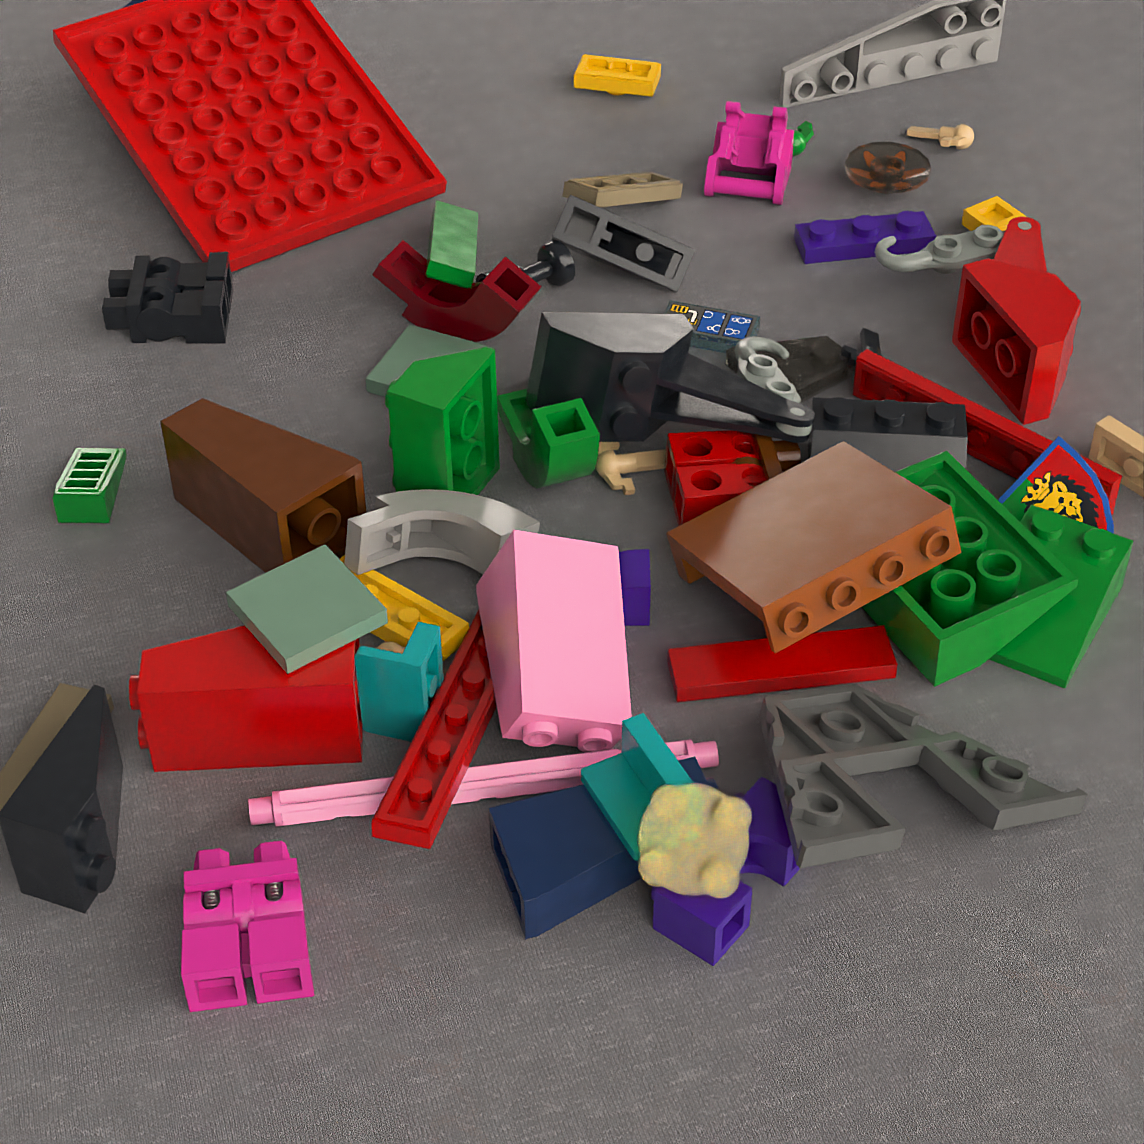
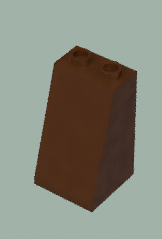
(261, 484)

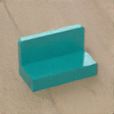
(397, 686)
(627, 780)

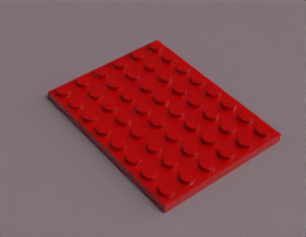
(248, 121)

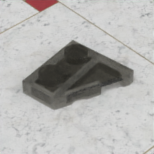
(811, 366)

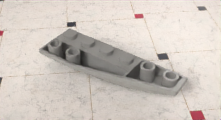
(911, 46)

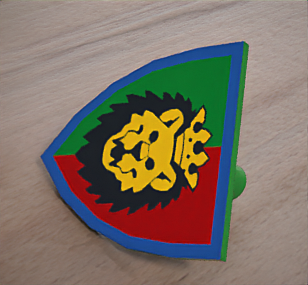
(1061, 484)

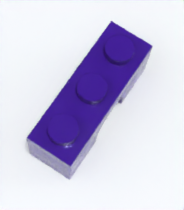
(712, 924)

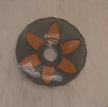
(887, 167)

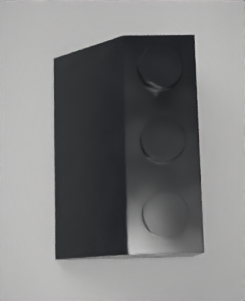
(890, 430)

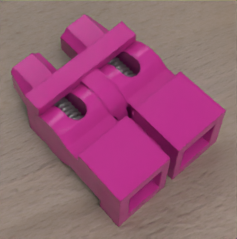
(244, 926)

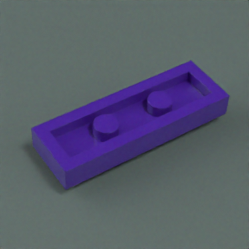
(858, 236)

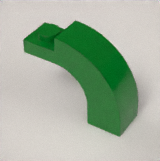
(551, 441)

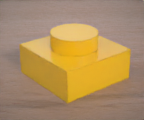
(990, 212)

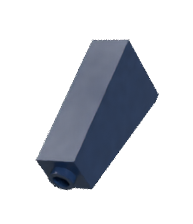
(562, 854)

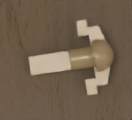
(959, 136)
(611, 466)

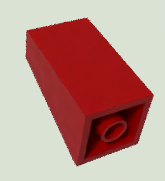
(233, 706)

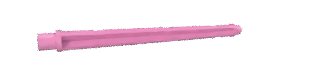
(479, 782)

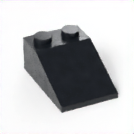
(67, 811)

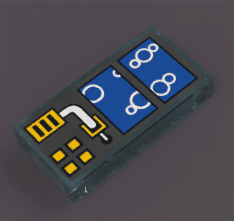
(715, 327)

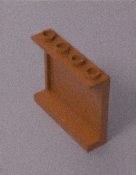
(817, 542)

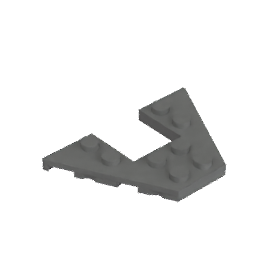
(847, 731)

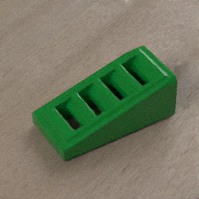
(89, 485)

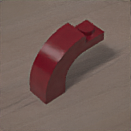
(451, 309)

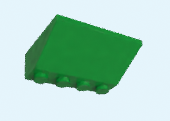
(978, 598)

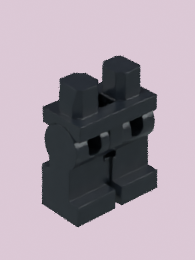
(171, 299)

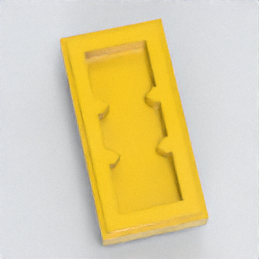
(617, 75)

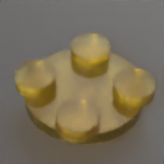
(693, 840)

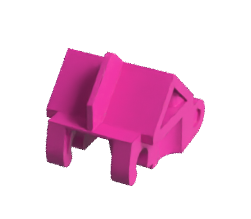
(751, 146)

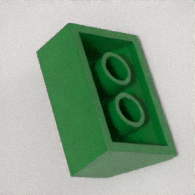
(445, 423)

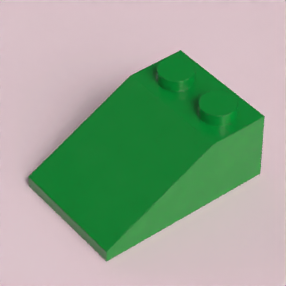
(1062, 635)

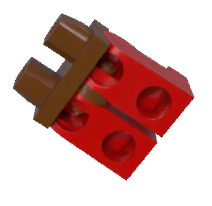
(719, 465)

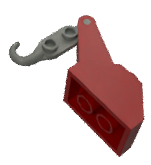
(1010, 311)

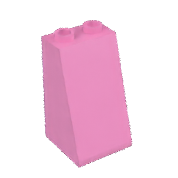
(556, 641)

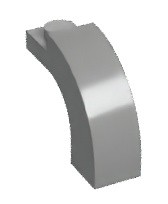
(432, 525)

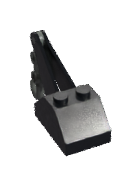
(640, 375)

